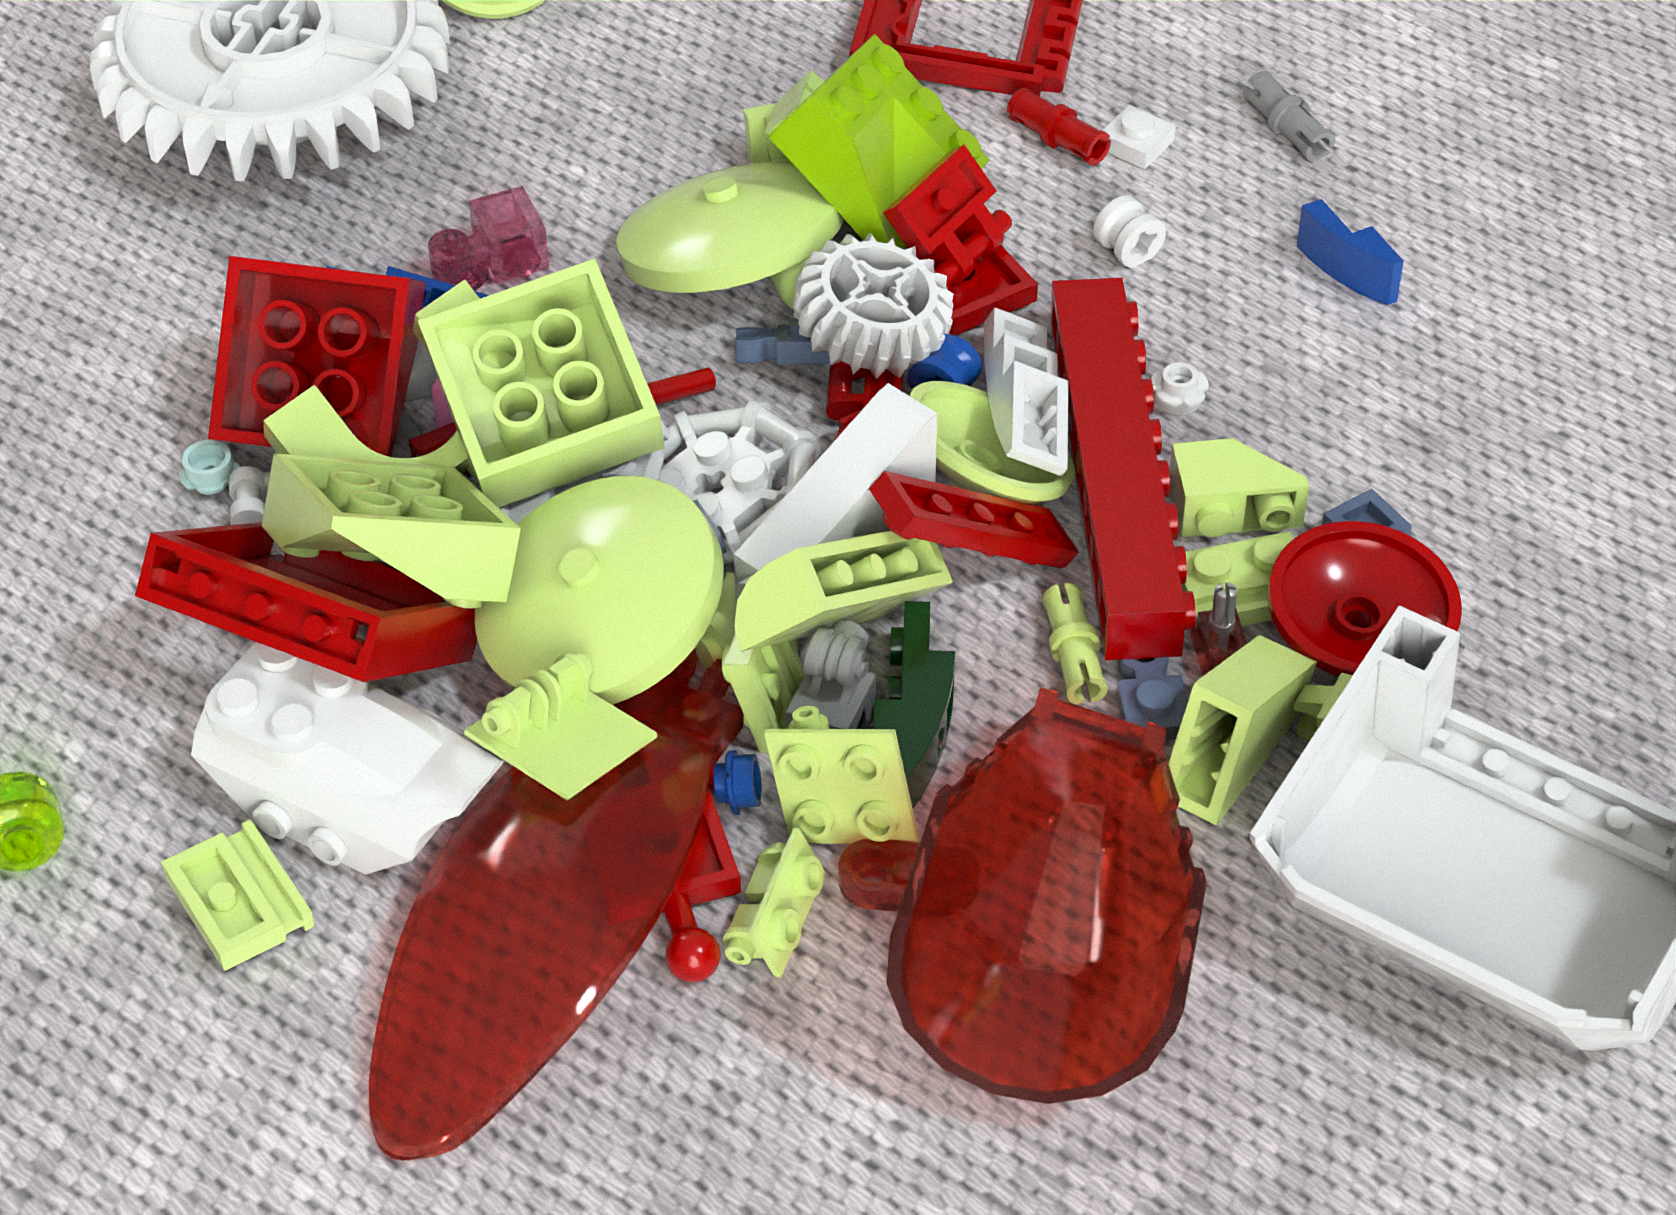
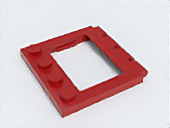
(1039, 63)

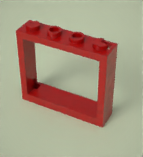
(306, 602)

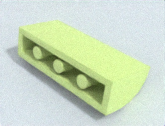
(835, 582)

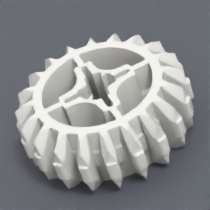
(872, 305)

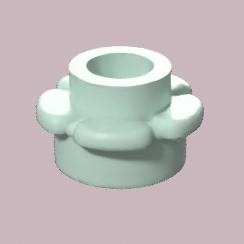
(207, 466)

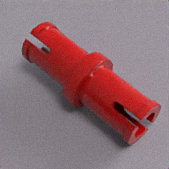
(1058, 126)

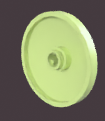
(726, 229)
(608, 574)

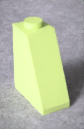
(1235, 724)

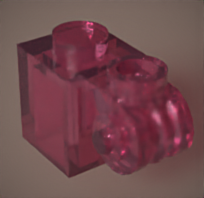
(504, 242)

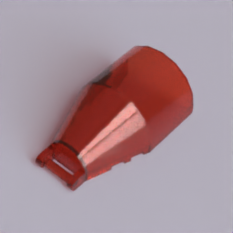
(1051, 910)

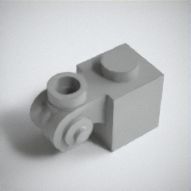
(837, 677)

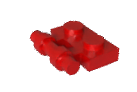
(942, 201)

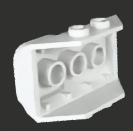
(335, 760)

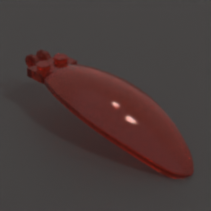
(537, 921)

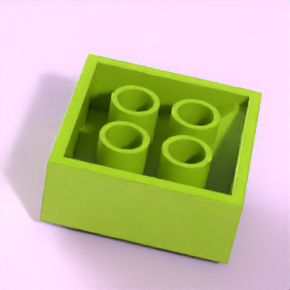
(870, 137)

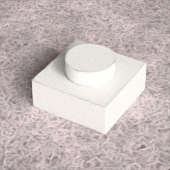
(1139, 136)

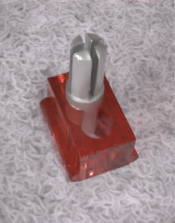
(1218, 630)

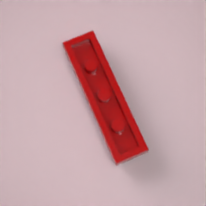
(972, 520)

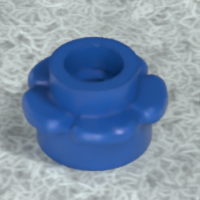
(738, 781)

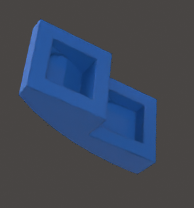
(1354, 259)

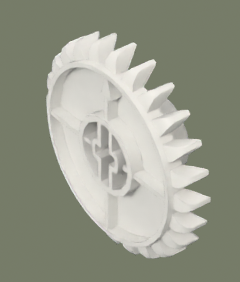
(264, 73)

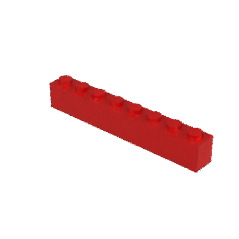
(1118, 472)

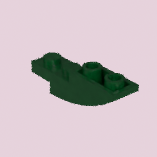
(919, 700)

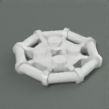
(736, 465)

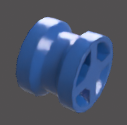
(953, 362)

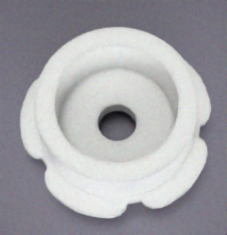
(1179, 388)

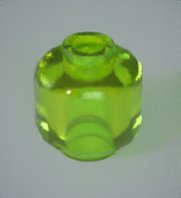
(28, 821)

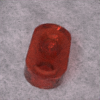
(884, 860)

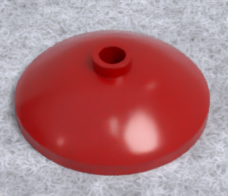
(1354, 577)

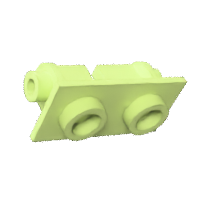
(786, 886)

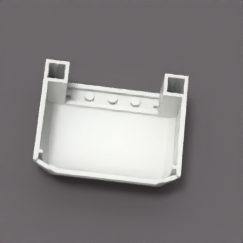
(1478, 852)

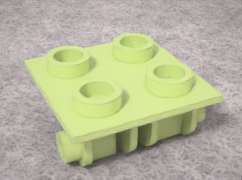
(559, 728)
(840, 781)

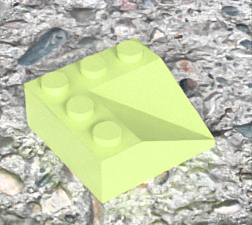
(542, 384)
(406, 514)

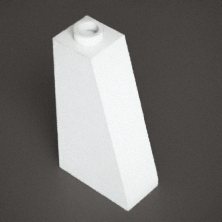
(834, 494)

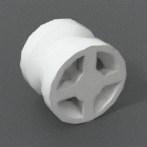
(1129, 231)

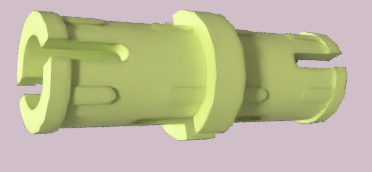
(1074, 643)

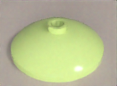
(972, 453)

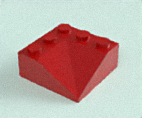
(318, 328)

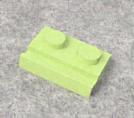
(1241, 563)
(763, 684)
(237, 895)

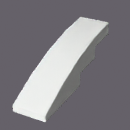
(1025, 393)

